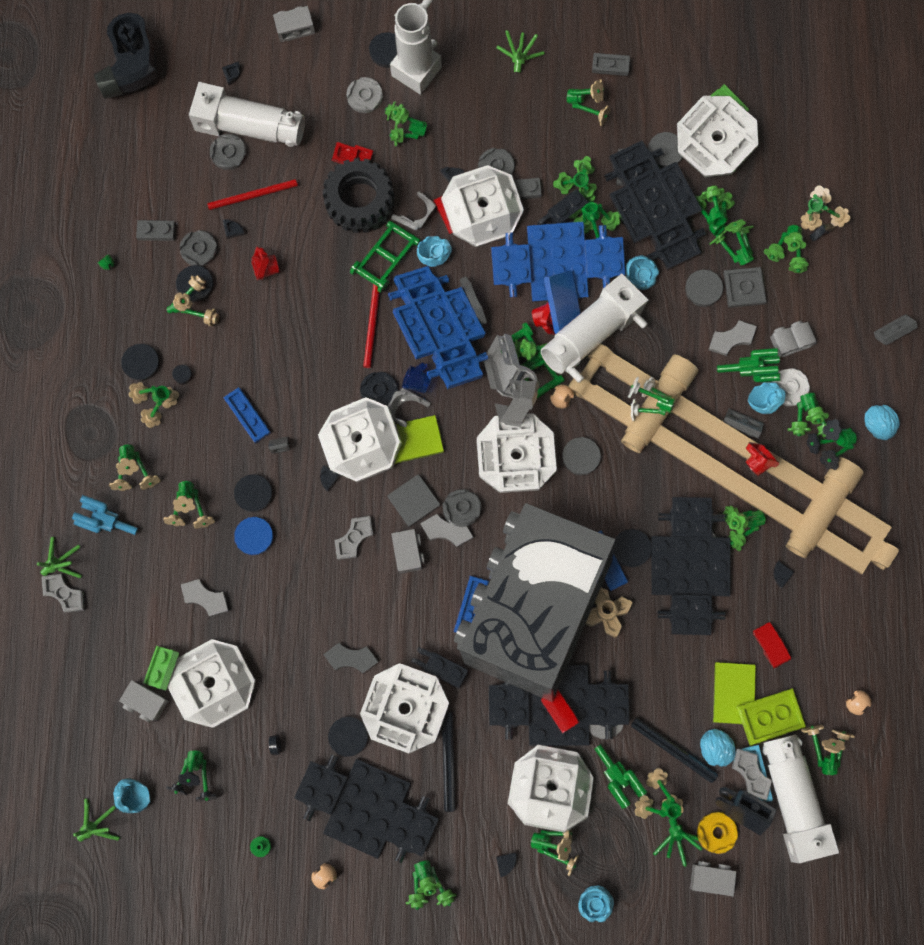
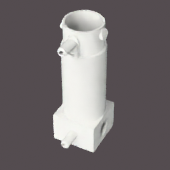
(415, 59)
(216, 111)
(616, 308)
(806, 831)

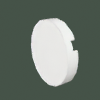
(794, 384)

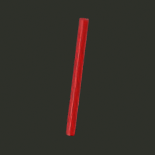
(252, 194)
(371, 327)

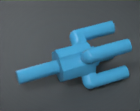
(100, 518)

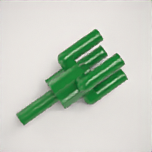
(755, 367)
(619, 779)

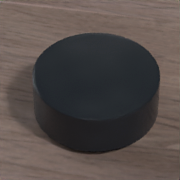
(182, 374)
(275, 745)

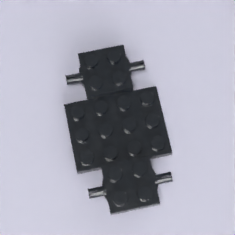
(655, 204)
(690, 566)
(592, 705)
(366, 808)

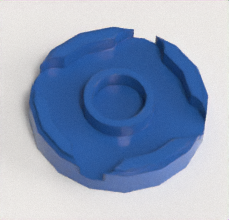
(253, 536)

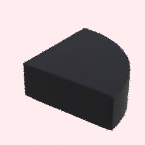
(232, 72)
(449, 172)
(826, 228)
(232, 229)
(328, 478)
(781, 574)
(506, 863)

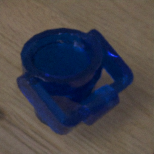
(416, 379)

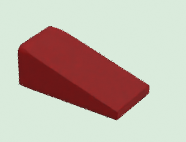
(560, 712)

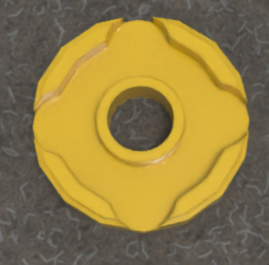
(706, 836)

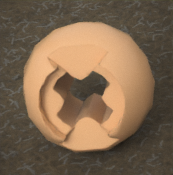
(561, 396)
(858, 702)
(322, 877)

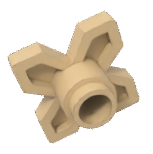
(610, 621)

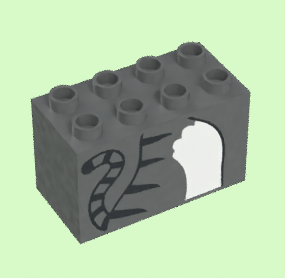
(535, 600)

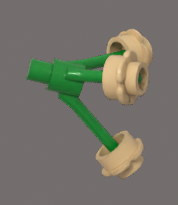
(182, 302)

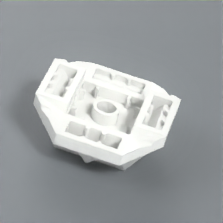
(712, 117)
(479, 224)
(531, 440)
(378, 444)
(232, 683)
(382, 705)
(546, 808)

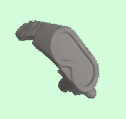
(417, 223)
(400, 397)

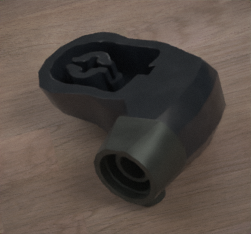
(134, 57)

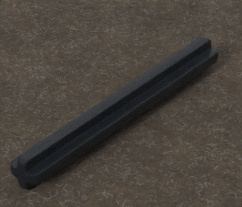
(674, 750)
(448, 763)

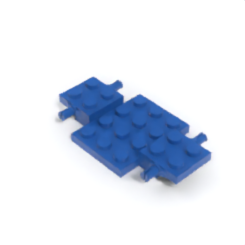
(554, 251)
(439, 326)

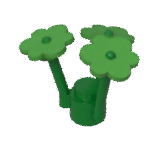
(591, 214)
(745, 253)

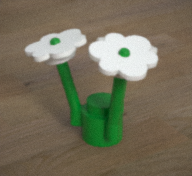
(665, 402)

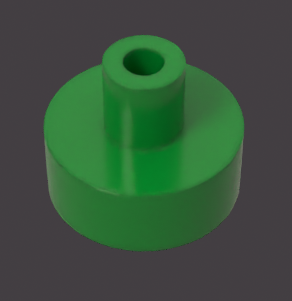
(265, 846)

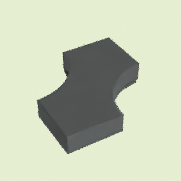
(469, 292)
(342, 657)

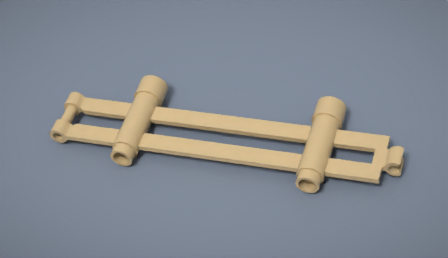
(807, 528)

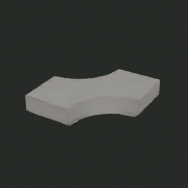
(740, 335)
(440, 529)
(348, 545)
(56, 587)
(196, 593)
(747, 766)

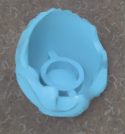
(433, 251)
(641, 272)
(766, 398)
(882, 422)
(717, 748)
(131, 796)
(596, 904)

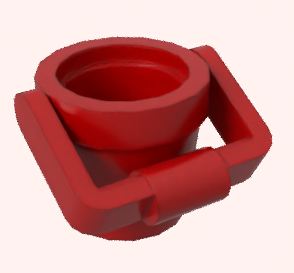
(264, 264)
(542, 318)
(760, 458)

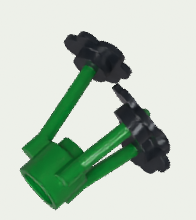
(843, 437)
(193, 762)

